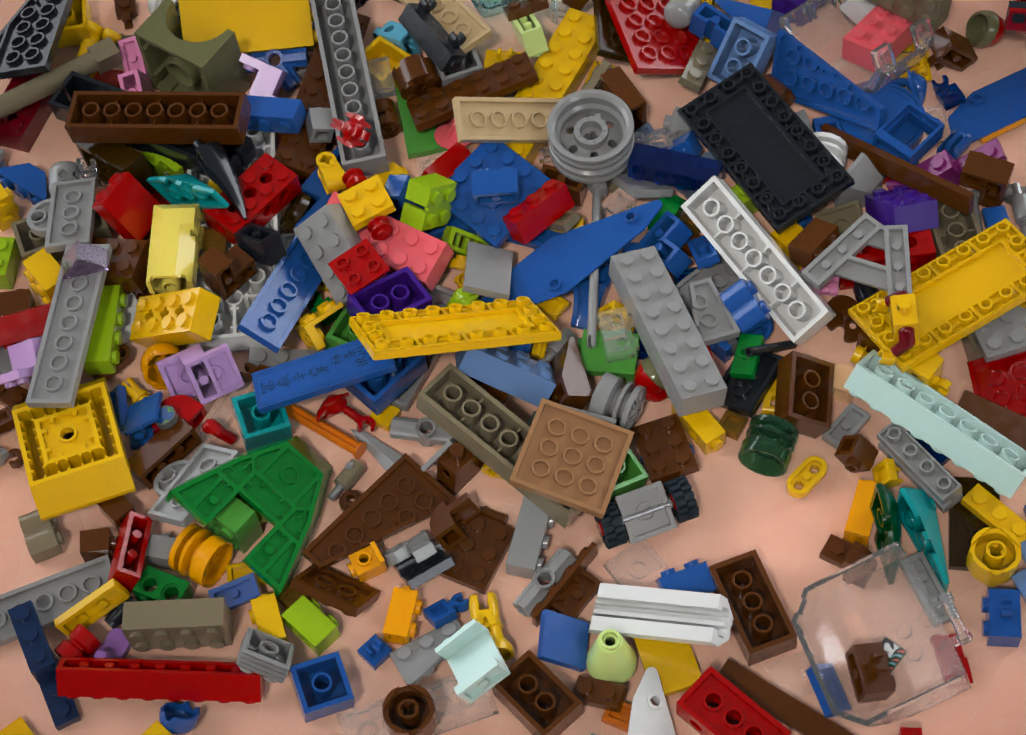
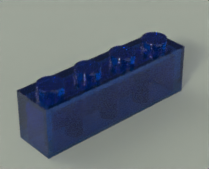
(671, 167)

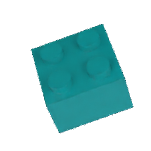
(259, 428)

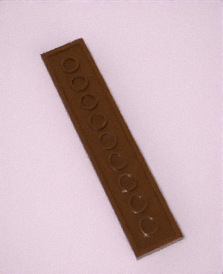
(294, 149)

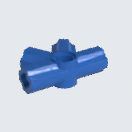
(289, 59)

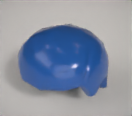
(179, 717)

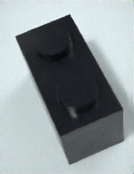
(261, 243)

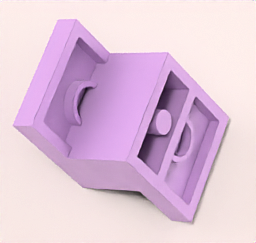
(268, 78)
(23, 360)
(201, 373)

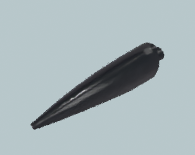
(220, 170)

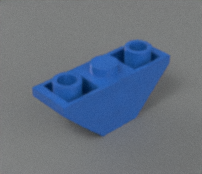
(26, 182)

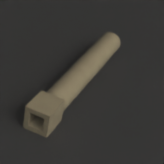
(99, 58)

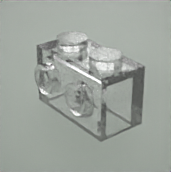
(617, 335)

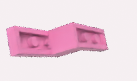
(136, 75)

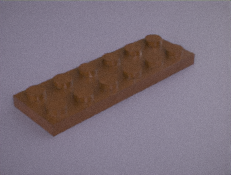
(493, 81)

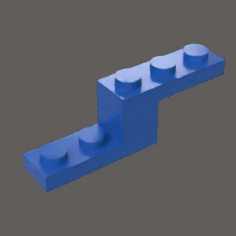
(315, 189)

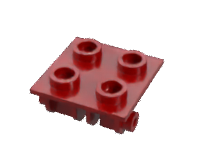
(359, 267)

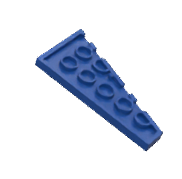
(821, 85)

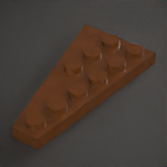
(387, 507)

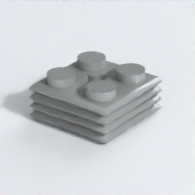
(265, 655)

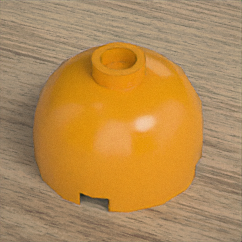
(148, 363)

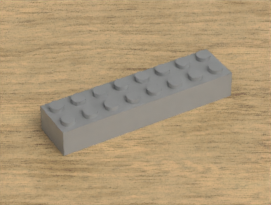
(667, 331)

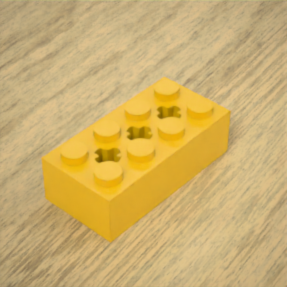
(175, 317)

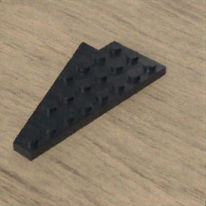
(32, 37)

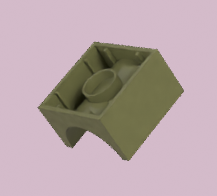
(187, 65)

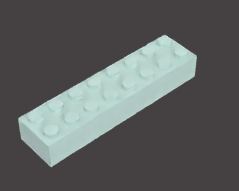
(939, 423)

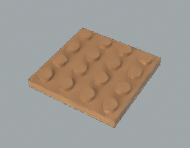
(571, 458)

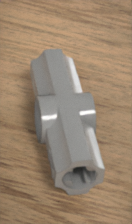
(413, 431)
(536, 592)

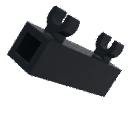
(432, 37)

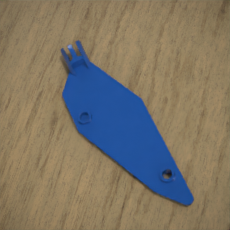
(986, 112)
(574, 255)

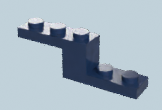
(42, 663)

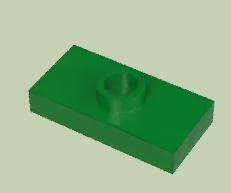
(744, 366)

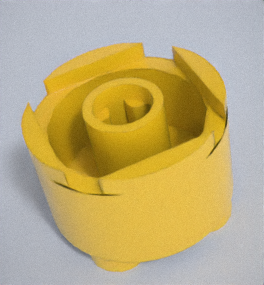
(994, 556)

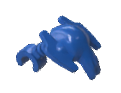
(915, 83)

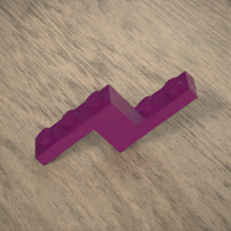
(948, 168)

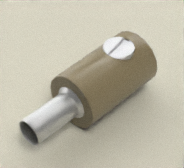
(346, 478)

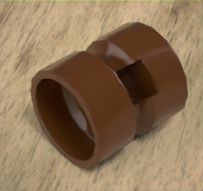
(388, 118)

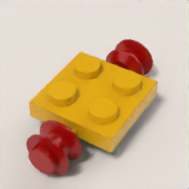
(367, 203)

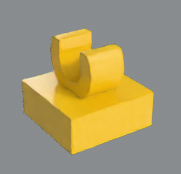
(886, 473)

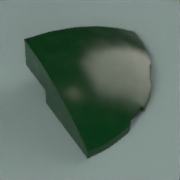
(886, 517)

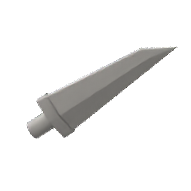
(381, 452)

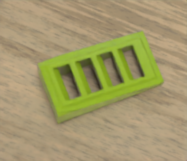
(452, 236)

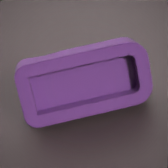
(114, 646)

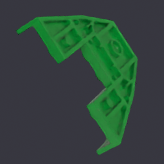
(282, 484)

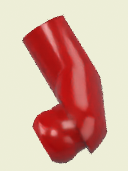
(213, 427)

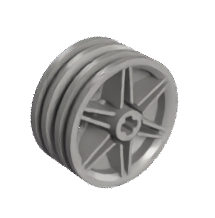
(592, 149)

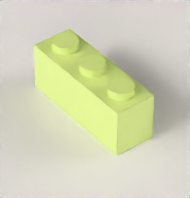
(530, 35)

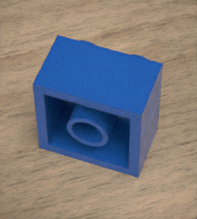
(321, 687)

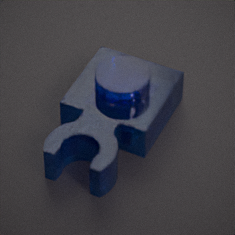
(948, 95)

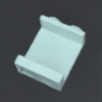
(473, 660)

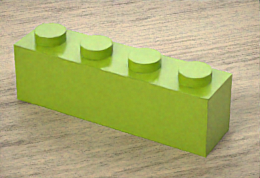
(106, 334)

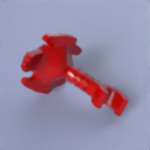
(352, 130)
(337, 404)

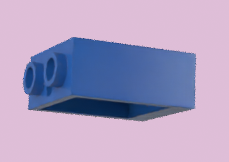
(919, 118)

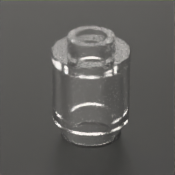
(557, 11)

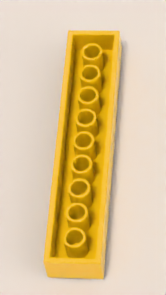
(561, 67)

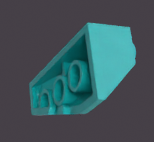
(187, 190)
(921, 524)

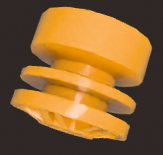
(200, 555)

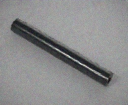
(770, 348)

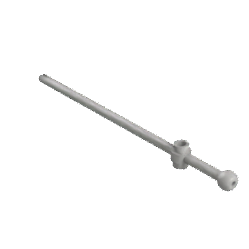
(599, 191)

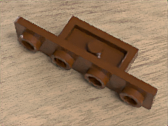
(573, 590)

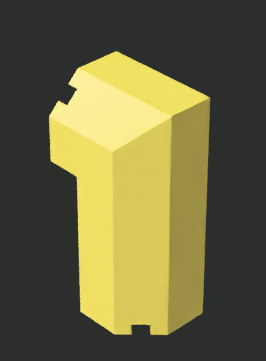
(174, 247)

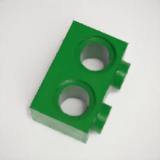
(166, 585)

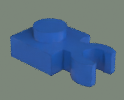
(445, 612)

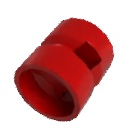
(79, 645)

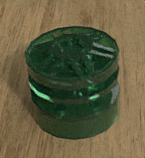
(768, 445)

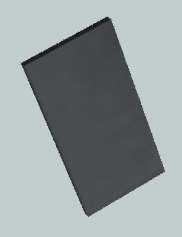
(765, 148)

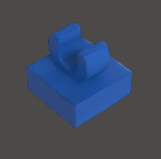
(140, 437)
(374, 651)

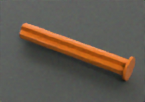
(327, 431)

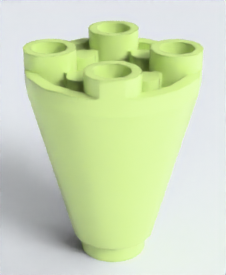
(611, 658)

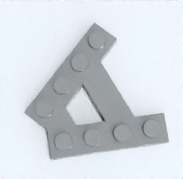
(840, 257)

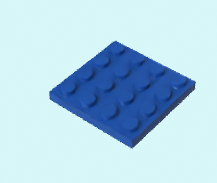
(488, 219)

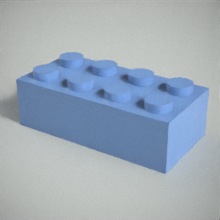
(509, 372)

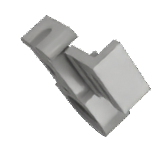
(419, 546)

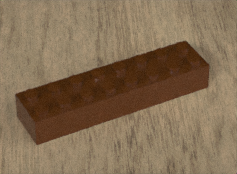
(158, 117)

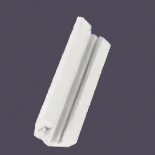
(662, 614)

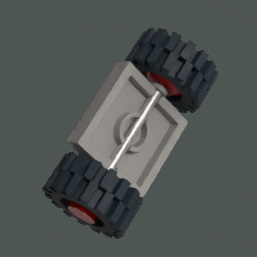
(647, 512)

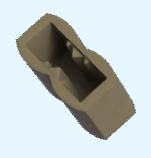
(41, 536)

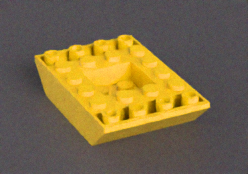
(76, 470)

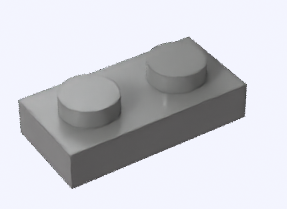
(847, 423)

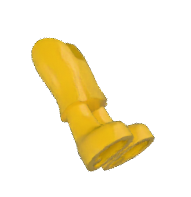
(491, 619)

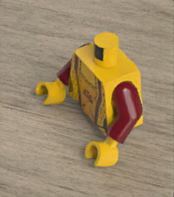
(903, 323)

